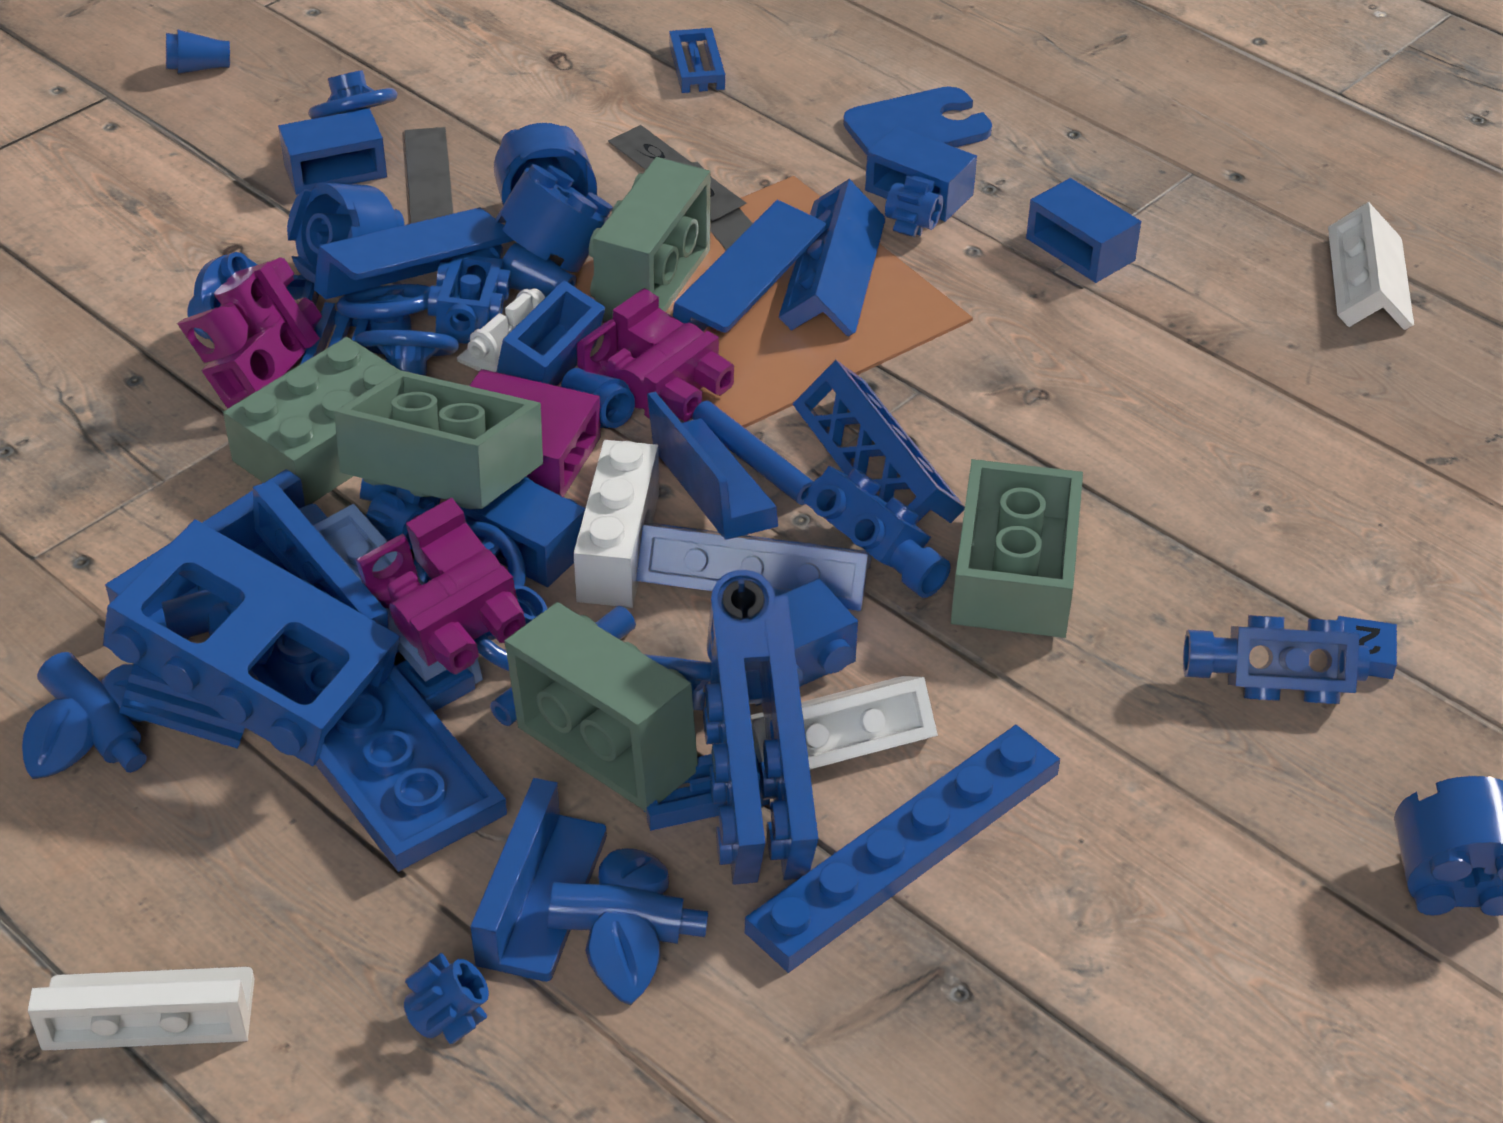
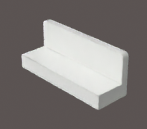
(1369, 268)
(861, 721)
(143, 1008)

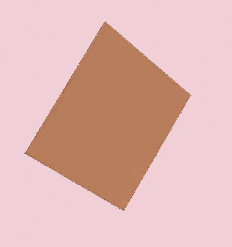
(779, 363)

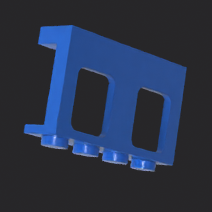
(267, 606)

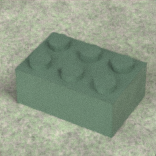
(653, 236)
(294, 417)
(439, 438)
(1018, 548)
(603, 705)

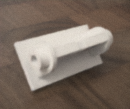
(486, 342)

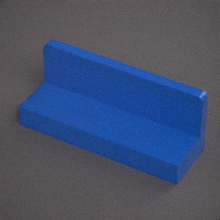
(513, 914)

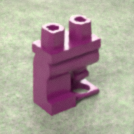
(254, 331)
(657, 356)
(460, 603)

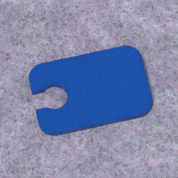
(920, 114)

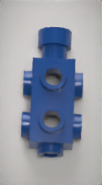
(469, 292)
(879, 527)
(1287, 659)

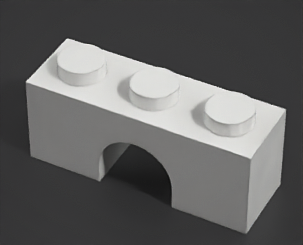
(611, 530)

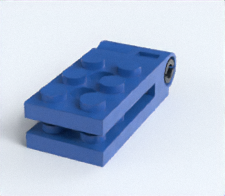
(752, 664)

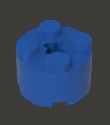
(543, 146)
(334, 214)
(552, 216)
(1454, 845)

